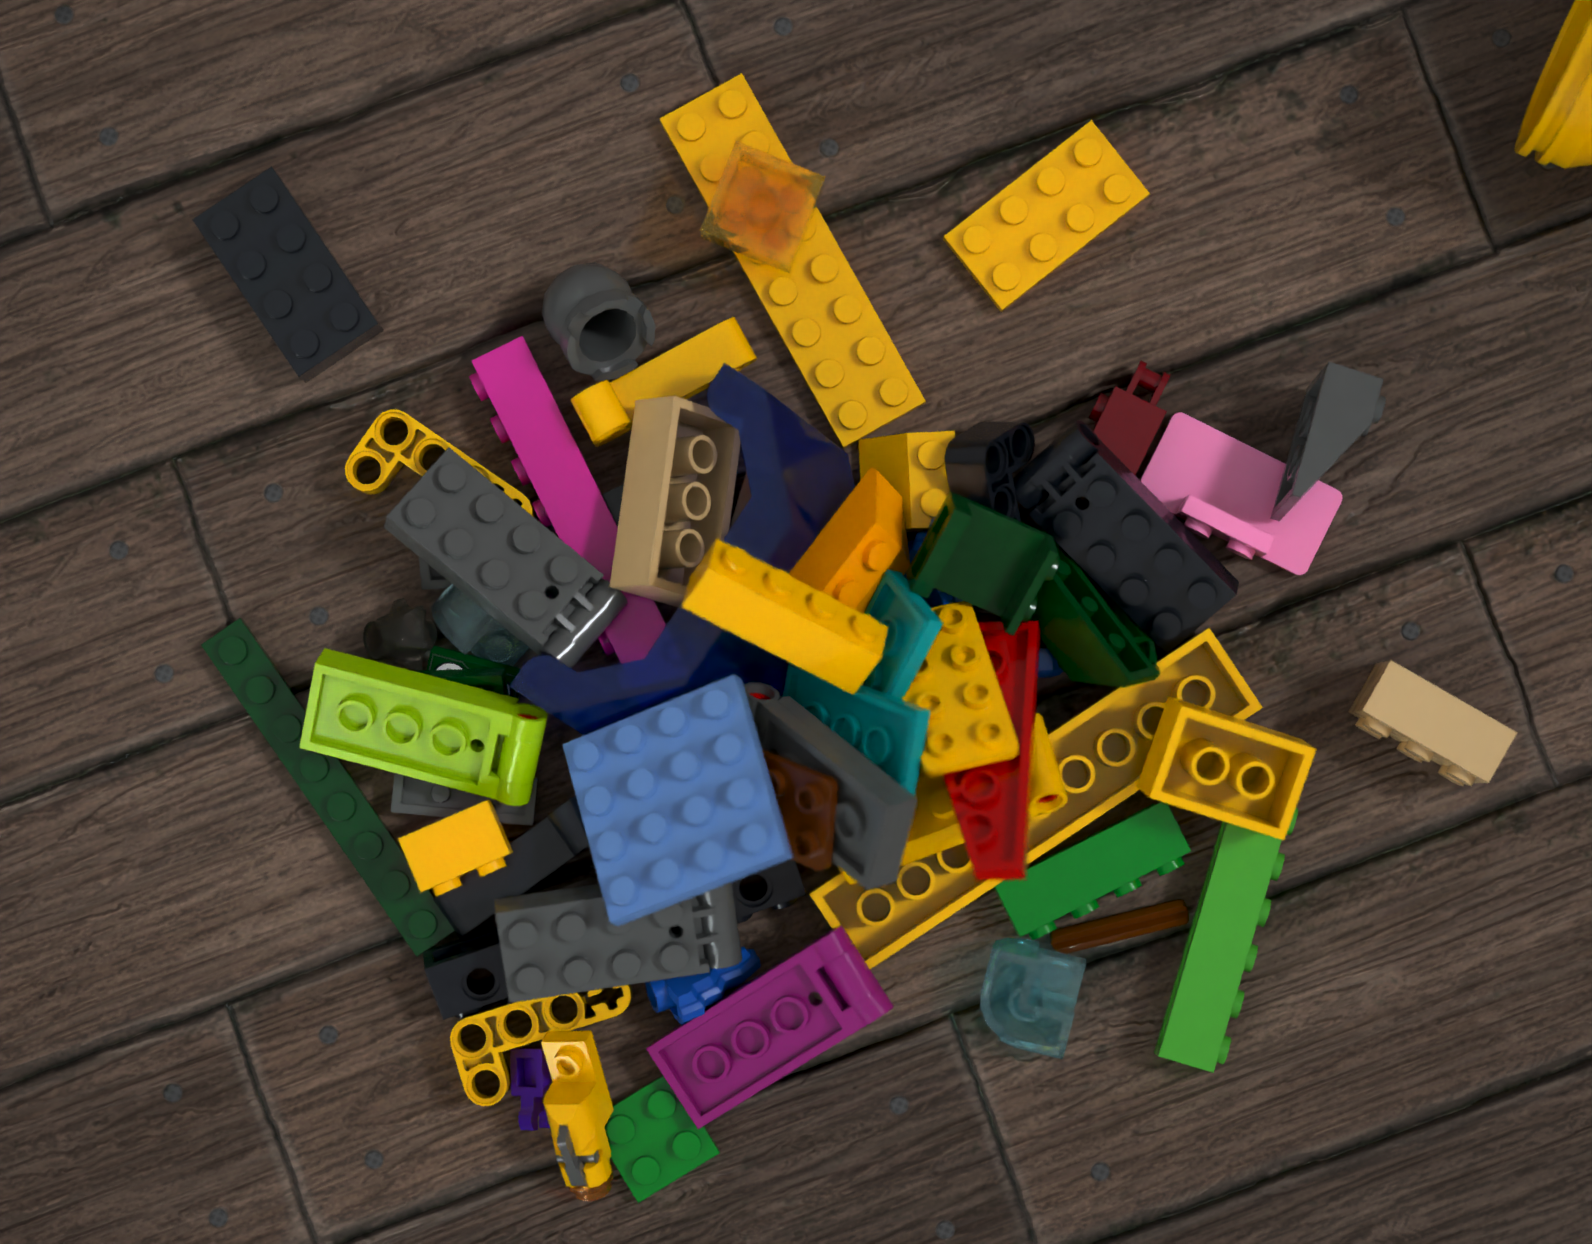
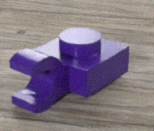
(531, 1081)

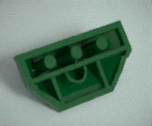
(1090, 631)

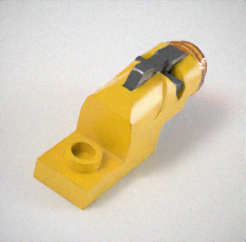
(578, 1112)

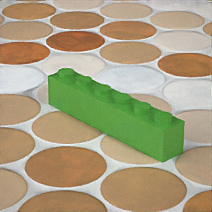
(1220, 946)

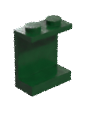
(984, 560)

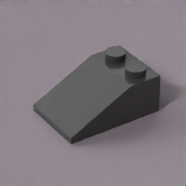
(1332, 417)

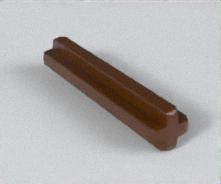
(1119, 926)

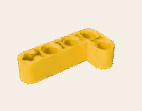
(680, 372)
(410, 454)
(501, 1039)

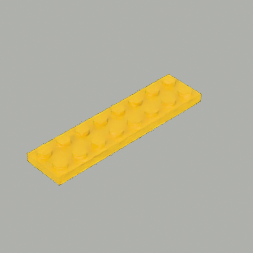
(820, 302)

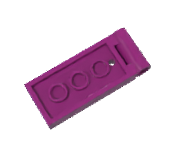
(770, 1026)

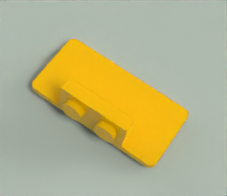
(966, 704)

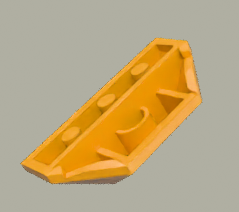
(858, 544)

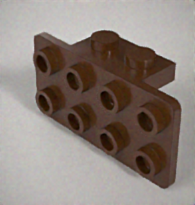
(807, 809)

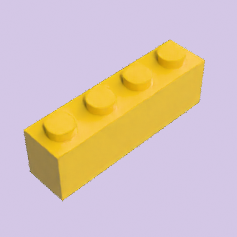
(785, 616)

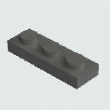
(431, 799)

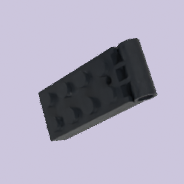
(1123, 537)

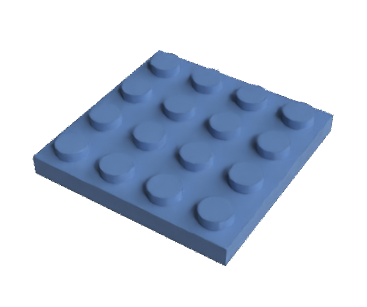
(676, 800)

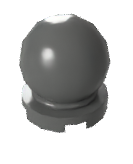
(597, 321)

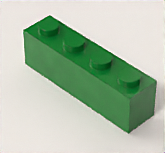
(1093, 867)

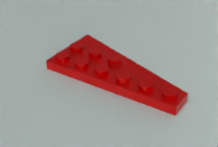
(996, 796)

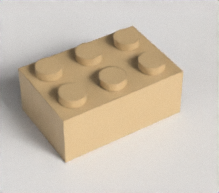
(1431, 724)

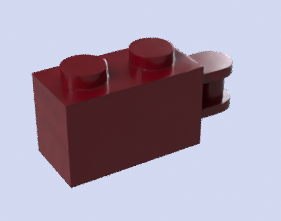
(1128, 422)

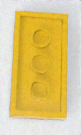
(1046, 216)

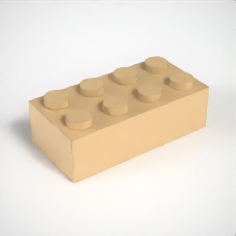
(673, 496)

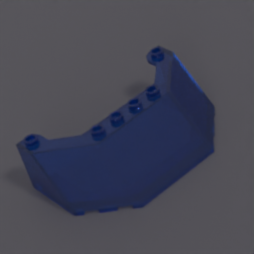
(795, 490)

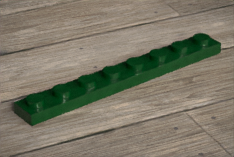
(327, 786)

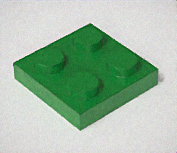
(655, 1139)

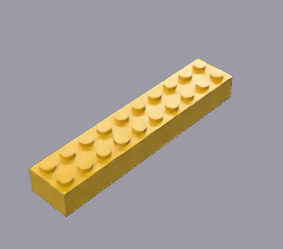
(1100, 766)

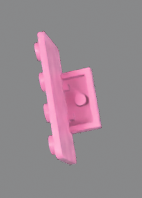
(1232, 492)

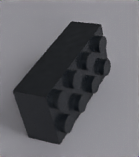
(288, 275)

